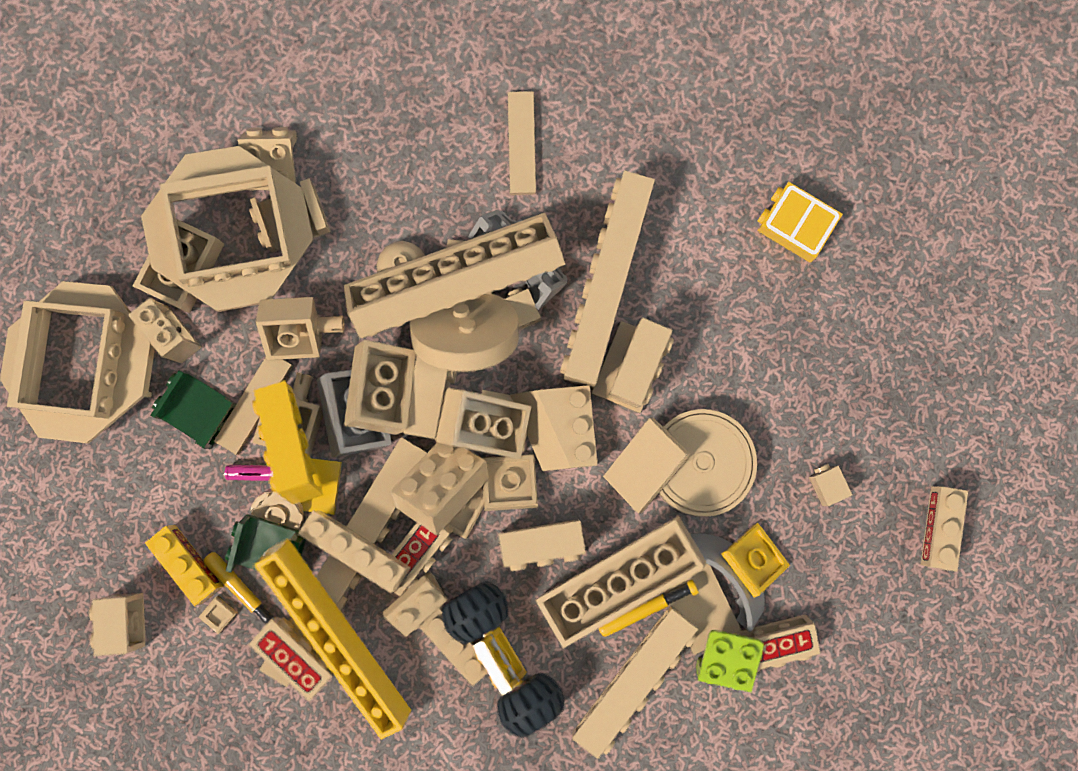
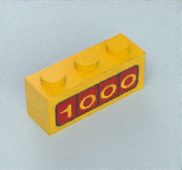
(184, 564)

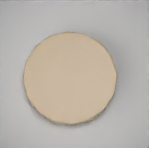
(278, 510)

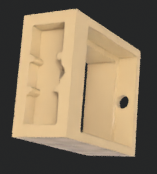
(160, 328)

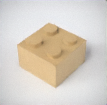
(117, 624)

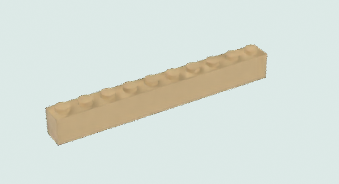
(370, 523)

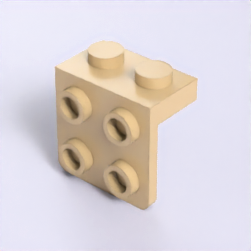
(271, 148)
(416, 604)

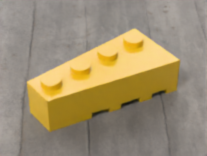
(285, 443)

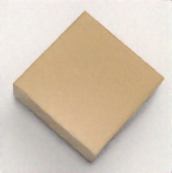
(218, 615)

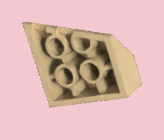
(560, 427)

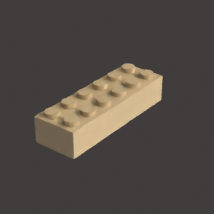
(621, 581)

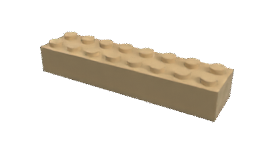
(453, 275)
(609, 277)

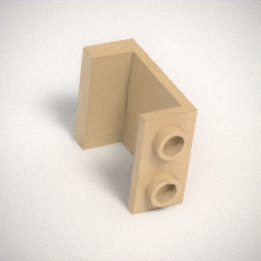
(264, 215)

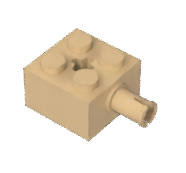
(292, 328)
(310, 413)

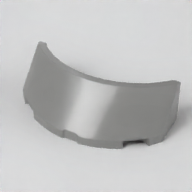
(542, 286)
(749, 607)

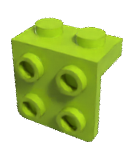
(730, 660)

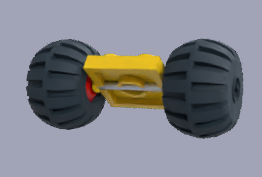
(524, 704)

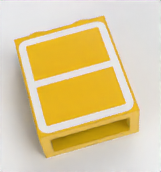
(798, 221)

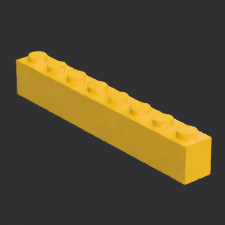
(333, 638)

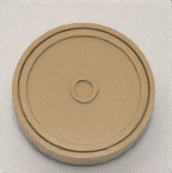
(467, 335)
(719, 463)

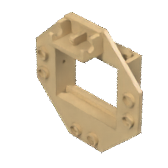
(215, 174)
(121, 369)

